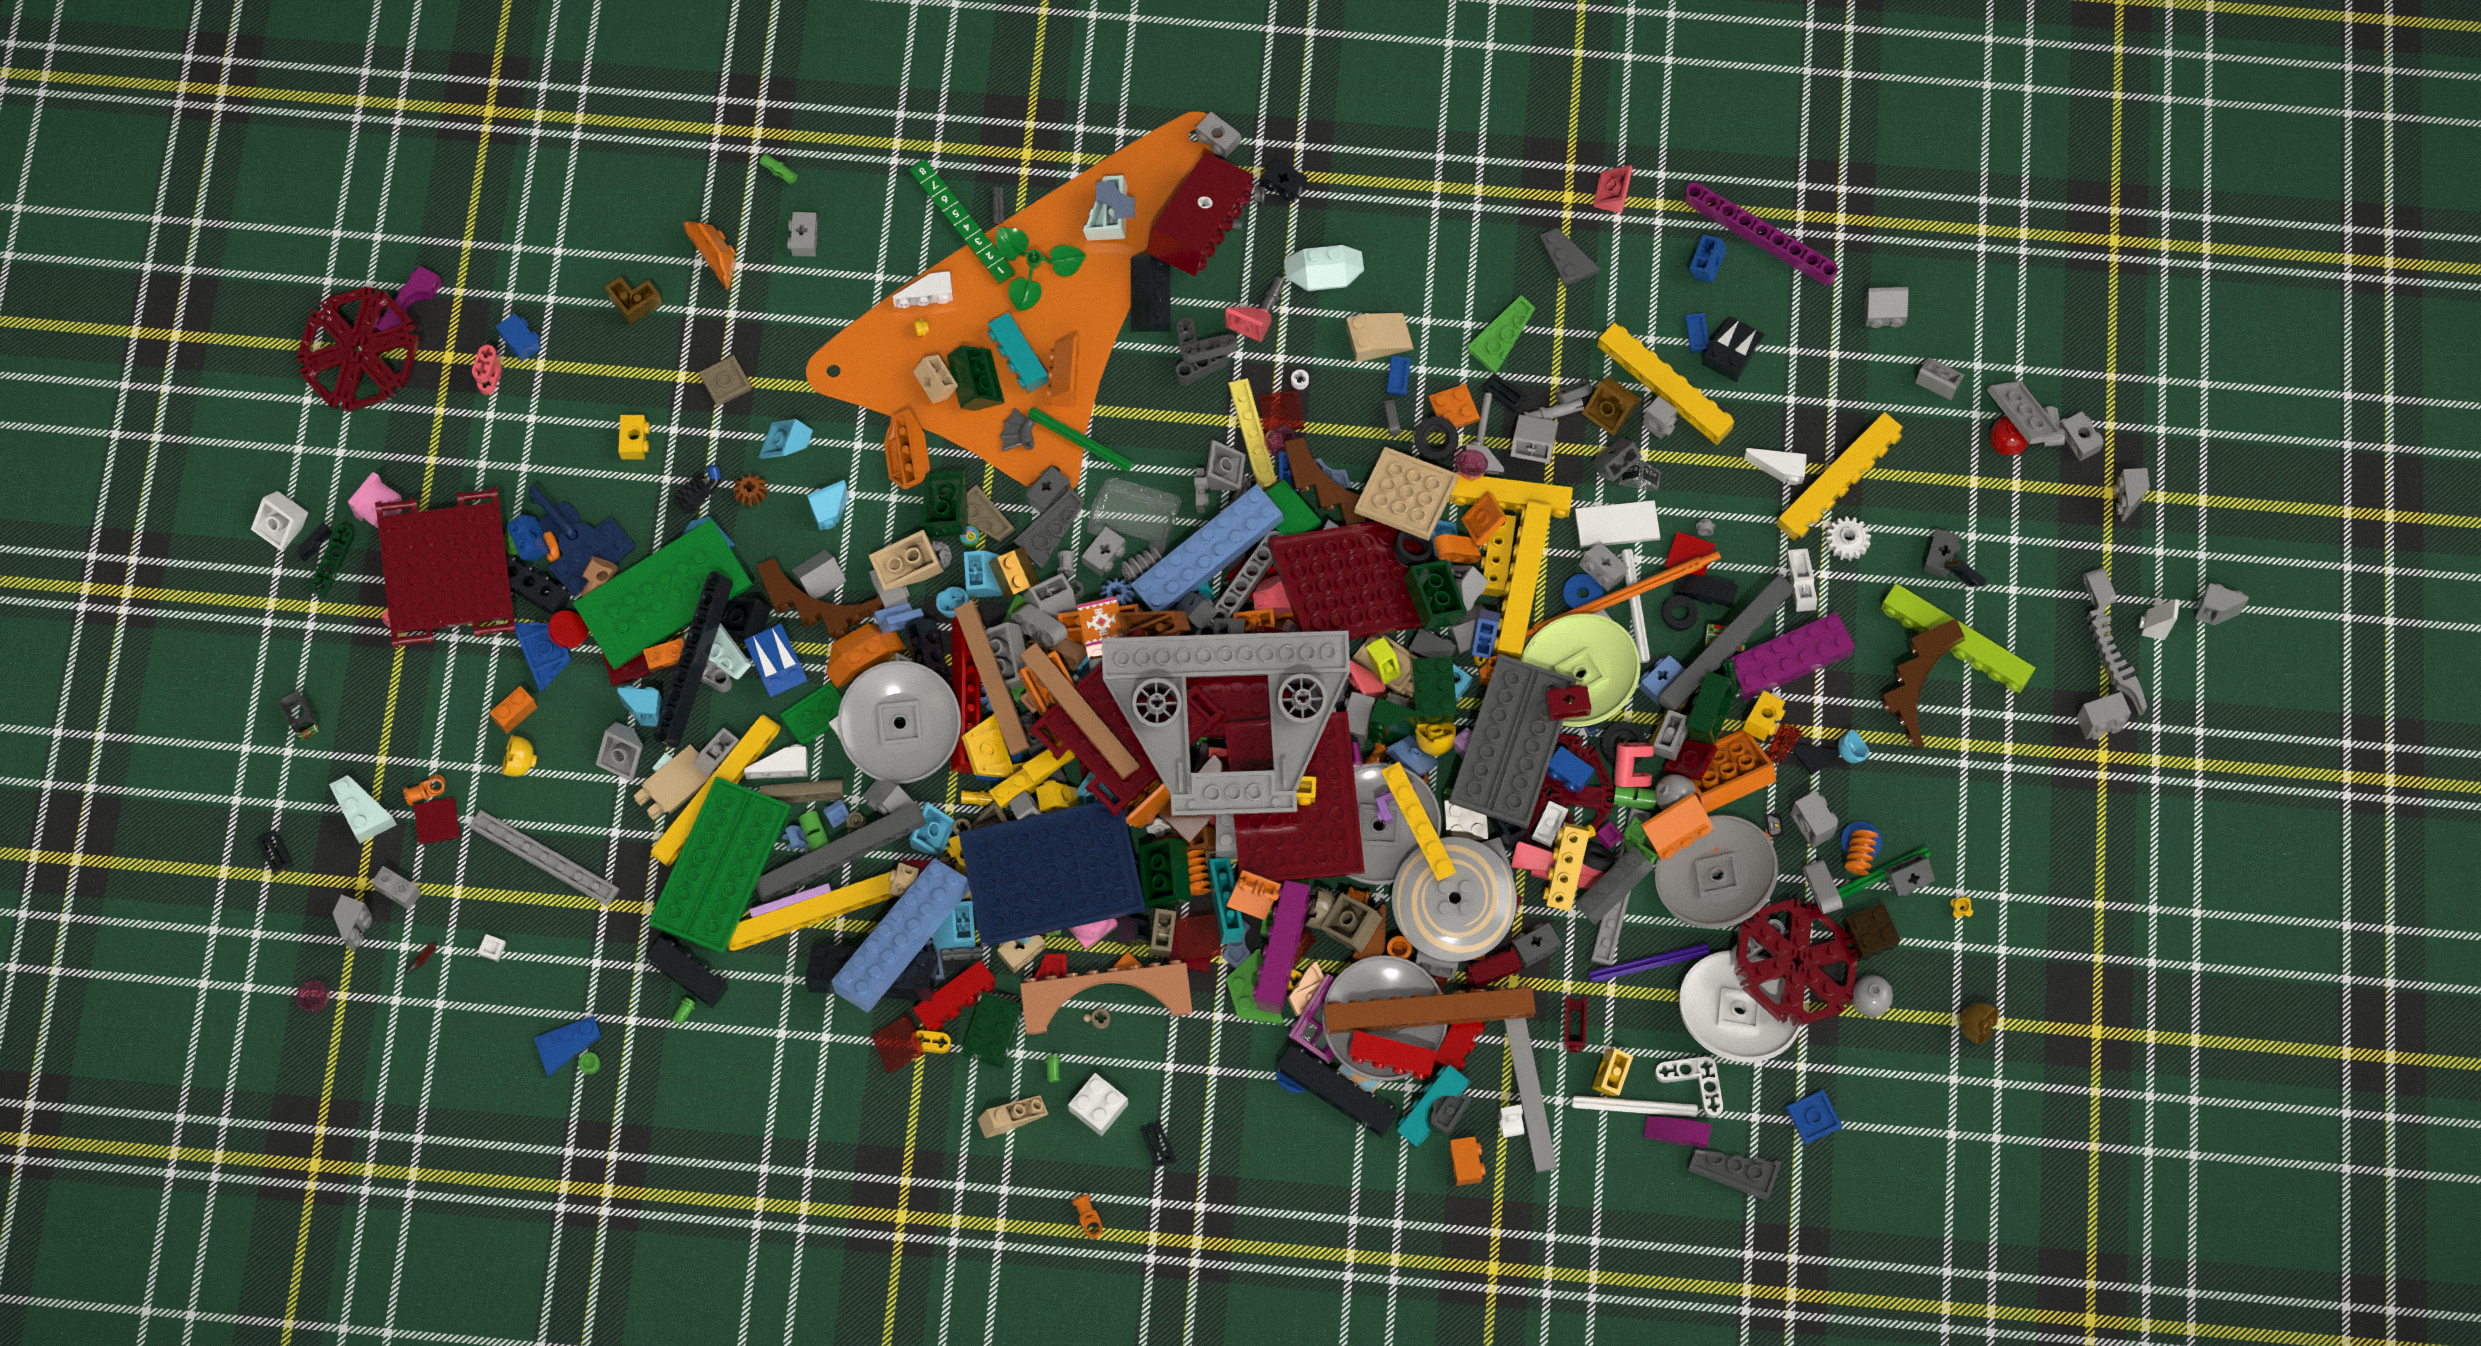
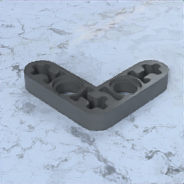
(1189, 350)

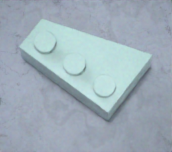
(1102, 222)
(361, 810)

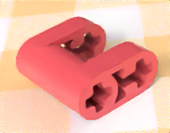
(490, 365)
(1624, 764)

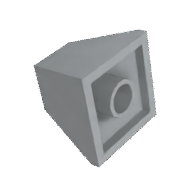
(620, 751)

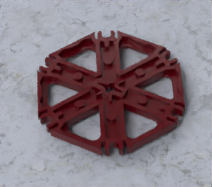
(348, 339)
(1589, 797)
(1782, 963)

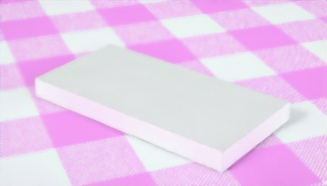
(1617, 524)

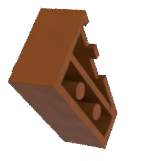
(1154, 623)

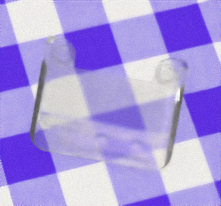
(1134, 512)

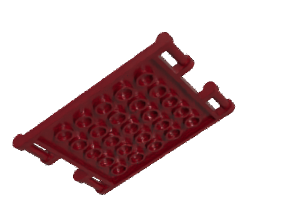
(445, 567)
(1100, 700)

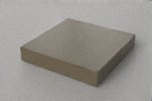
(725, 380)

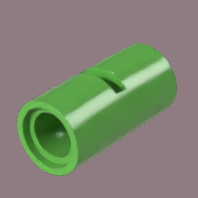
(1635, 797)
(813, 830)

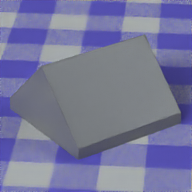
(1939, 378)
(1224, 467)
(819, 575)
(1465, 632)

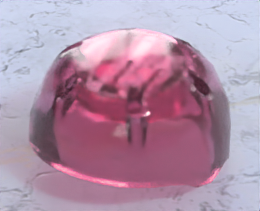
(1274, 439)
(1470, 469)
(316, 1000)

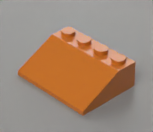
(1734, 772)

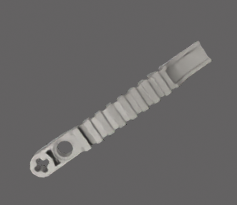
(2101, 595)

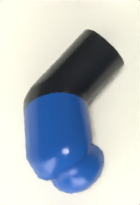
(714, 477)

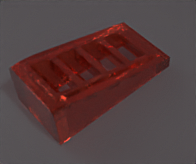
(1783, 742)

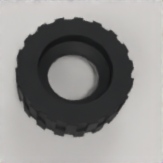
(1451, 438)
(1620, 729)

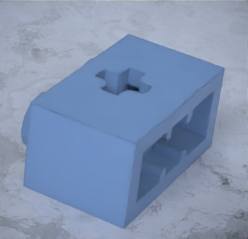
(1665, 668)

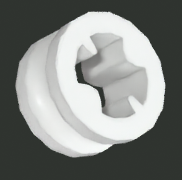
(1302, 385)

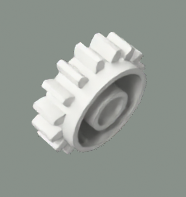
(1846, 548)

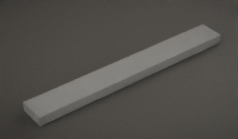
(544, 858)
(1612, 921)
(1530, 1095)

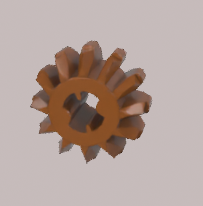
(742, 490)

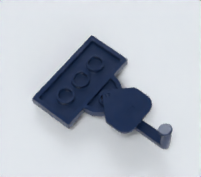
(579, 542)

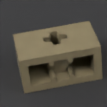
(1162, 932)

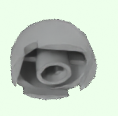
(1672, 789)
(1872, 996)

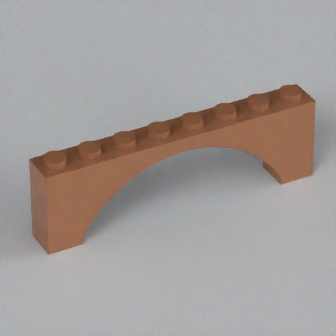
(1165, 983)

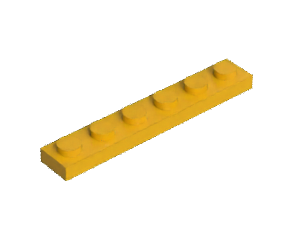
(1418, 821)

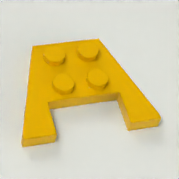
(988, 750)

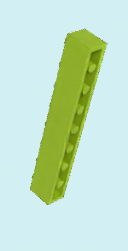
(1976, 649)

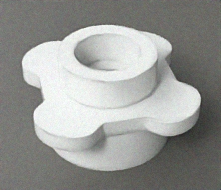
(1158, 827)

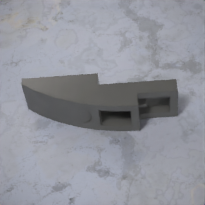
(1038, 747)

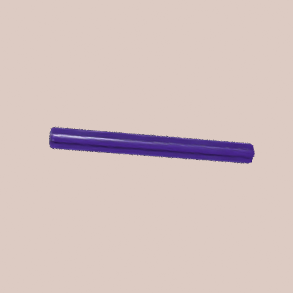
(1648, 962)

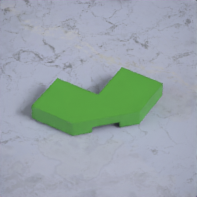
(1635, 836)

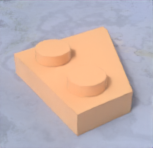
(1305, 988)

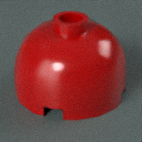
(2006, 438)

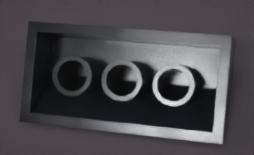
(1150, 294)

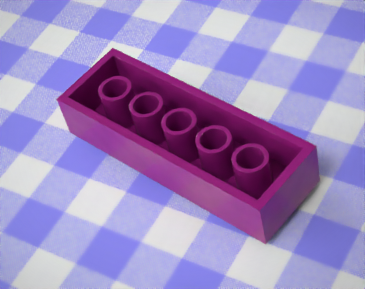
(1792, 656)
(1282, 947)

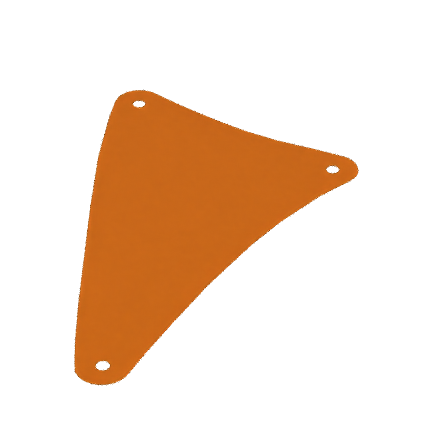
(883, 349)

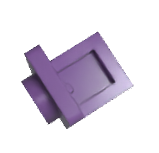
(1383, 812)

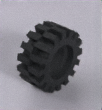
(691, 495)

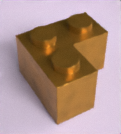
(633, 303)

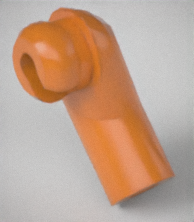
(552, 544)

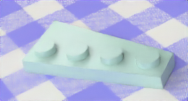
(727, 654)

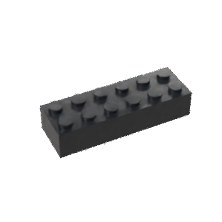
(913, 983)

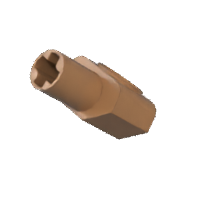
(595, 578)

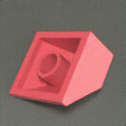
(1248, 321)
(1271, 594)
(1365, 682)

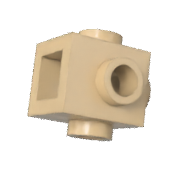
(902, 879)

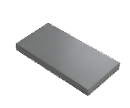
(2025, 412)

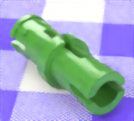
(778, 169)

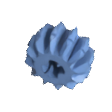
(1115, 588)

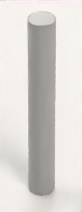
(1484, 418)

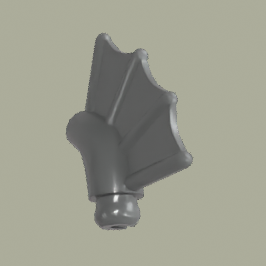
(1017, 432)

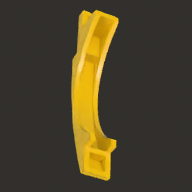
(1029, 777)

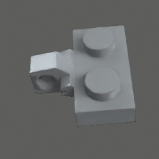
(1201, 484)

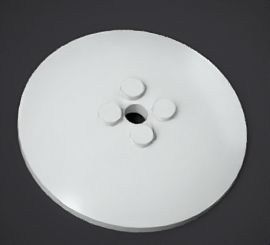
(1708, 1012)

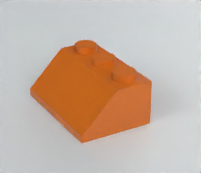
(1064, 372)
(1147, 804)
(1677, 827)

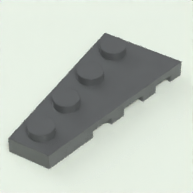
(1049, 529)
(1740, 1173)

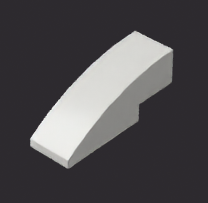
(1802, 579)

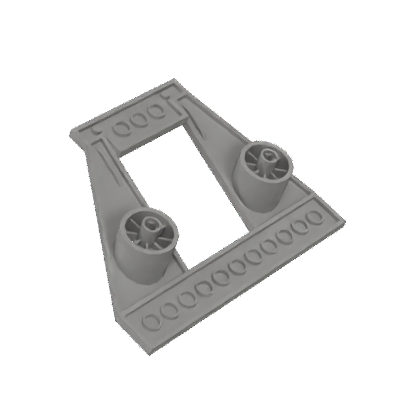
(1288, 659)

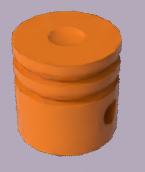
(1399, 947)

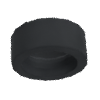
(1409, 559)

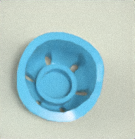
(946, 599)
(1853, 747)

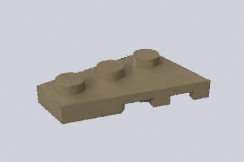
(986, 516)

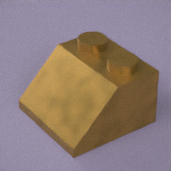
(1611, 405)
(1014, 572)

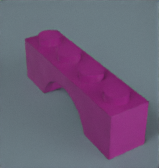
(421, 285)

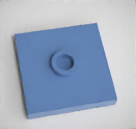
(1411, 756)

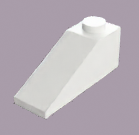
(1781, 465)
(2159, 620)
(785, 763)

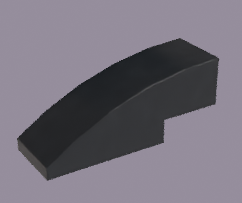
(1706, 590)

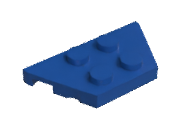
(542, 654)

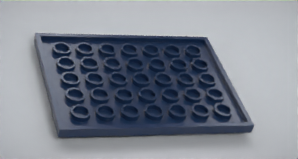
(1051, 872)

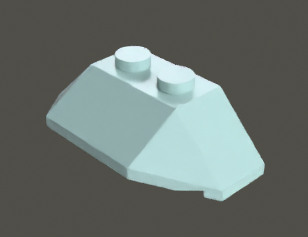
(1324, 267)

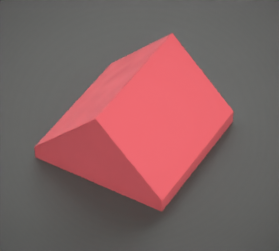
(1613, 189)

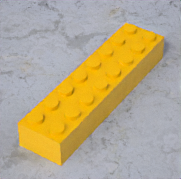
(1522, 580)

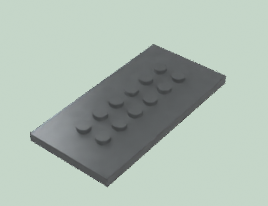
(1510, 743)

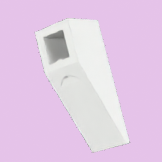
(929, 289)

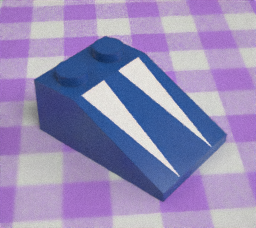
(775, 660)

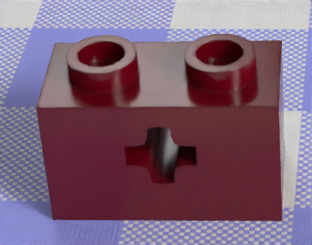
(1560, 709)

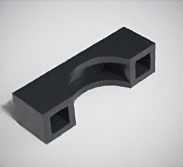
(1132, 928)

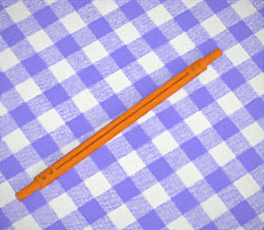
(1633, 590)

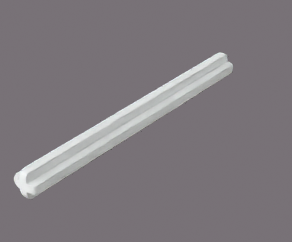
(1636, 608)
(1635, 1106)

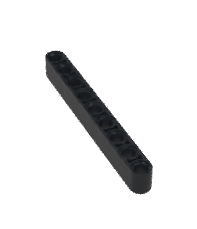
(693, 660)

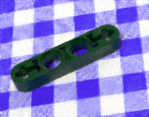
(335, 561)

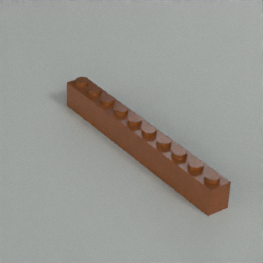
(1429, 1010)

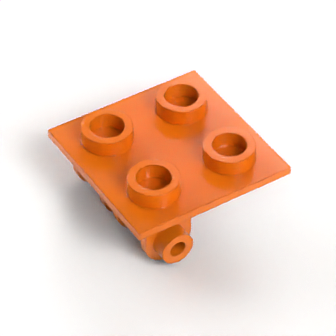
(1254, 895)

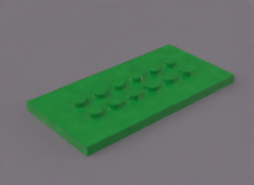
(658, 594)
(719, 865)

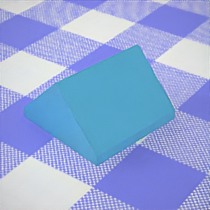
(935, 834)

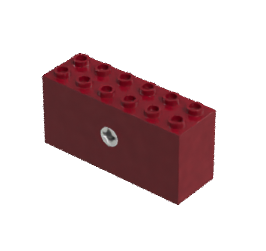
(1201, 214)

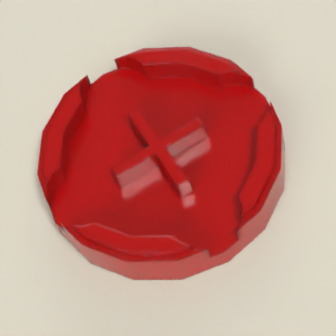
(567, 629)

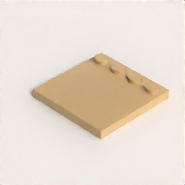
(1406, 493)

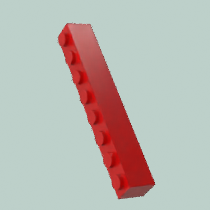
(966, 689)

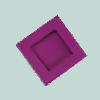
(1609, 835)

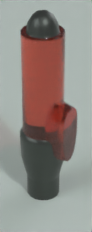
(421, 958)

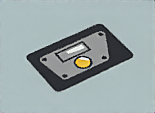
(1774, 825)

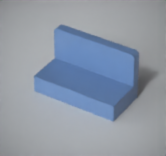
(896, 617)

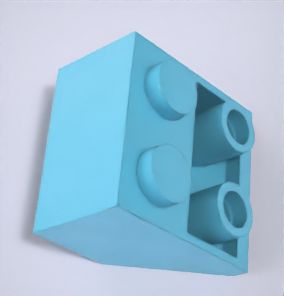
(979, 575)
(642, 704)
(956, 929)

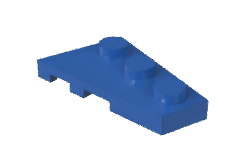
(564, 1043)

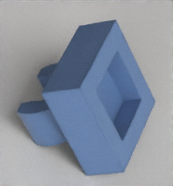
(836, 813)
(796, 837)

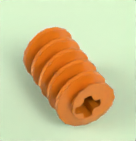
(1859, 852)
(1196, 877)

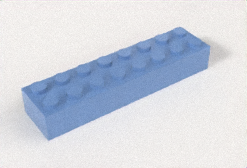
(1208, 550)
(900, 935)

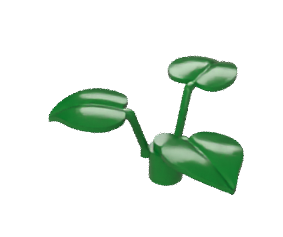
(1024, 293)

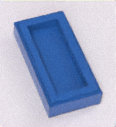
(1697, 332)
(1398, 375)

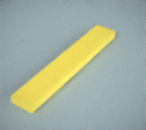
(1252, 434)

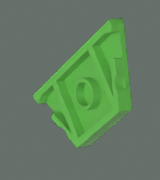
(1241, 987)

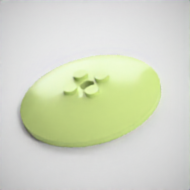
(1596, 647)

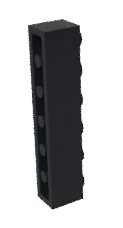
(1336, 1091)

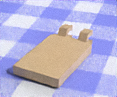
(1403, 683)
(672, 784)

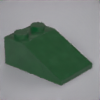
(945, 504)

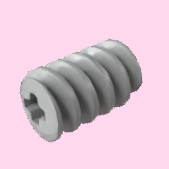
(1141, 565)

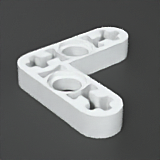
(1696, 1073)

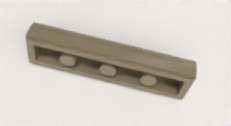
(805, 791)

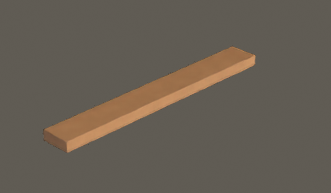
(992, 678)
(1079, 711)

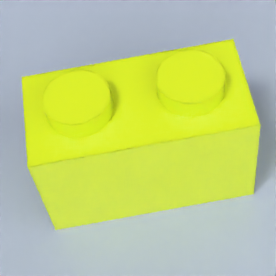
(1383, 660)

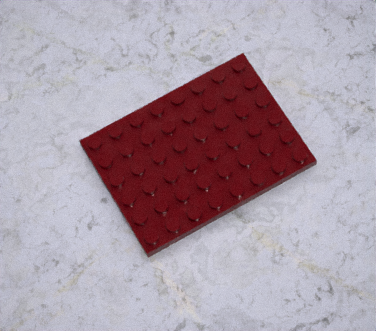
(1347, 579)
(1319, 837)

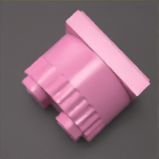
(372, 491)
(1093, 932)

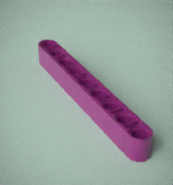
(1766, 241)

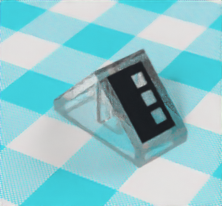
(1641, 476)

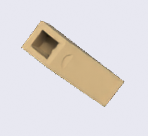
(1011, 1115)

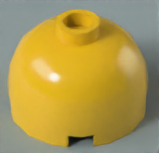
(1435, 738)
(518, 757)

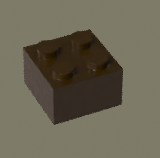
(1871, 932)

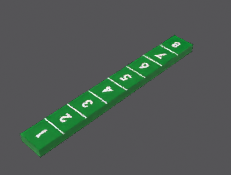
(962, 222)

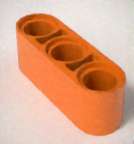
(1457, 549)

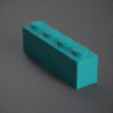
(1017, 352)
(1222, 885)

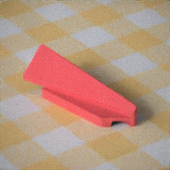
(1541, 860)

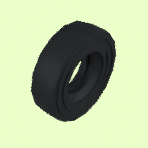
(1682, 601)
(1598, 858)

